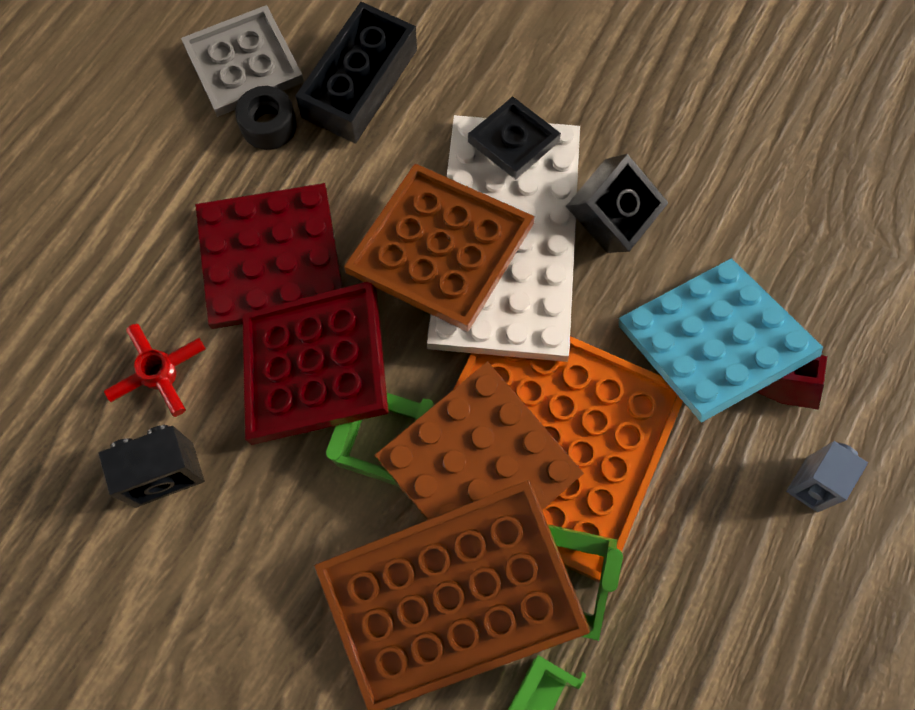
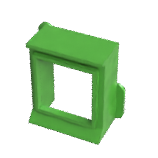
(345, 436)
(610, 571)
(543, 686)

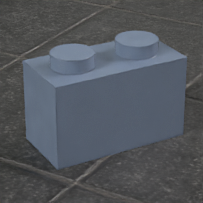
(827, 476)

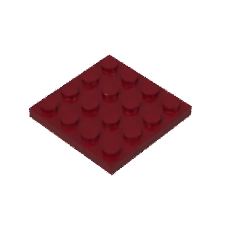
(266, 251)
(313, 364)

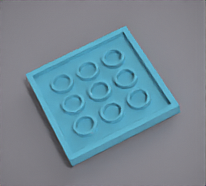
(719, 339)

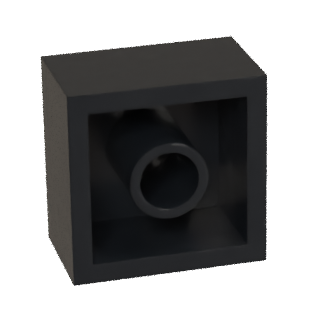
(617, 204)
(150, 466)

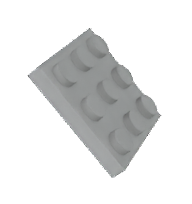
(241, 56)

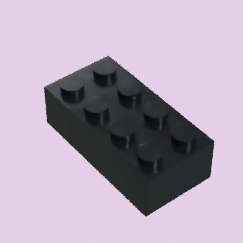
(357, 72)

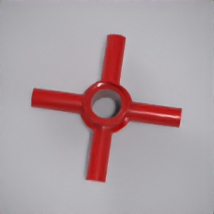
(146, 361)

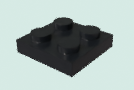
(514, 137)

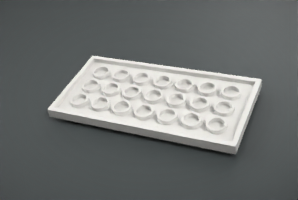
(533, 299)

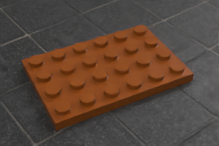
(451, 597)

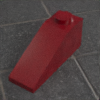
(801, 386)

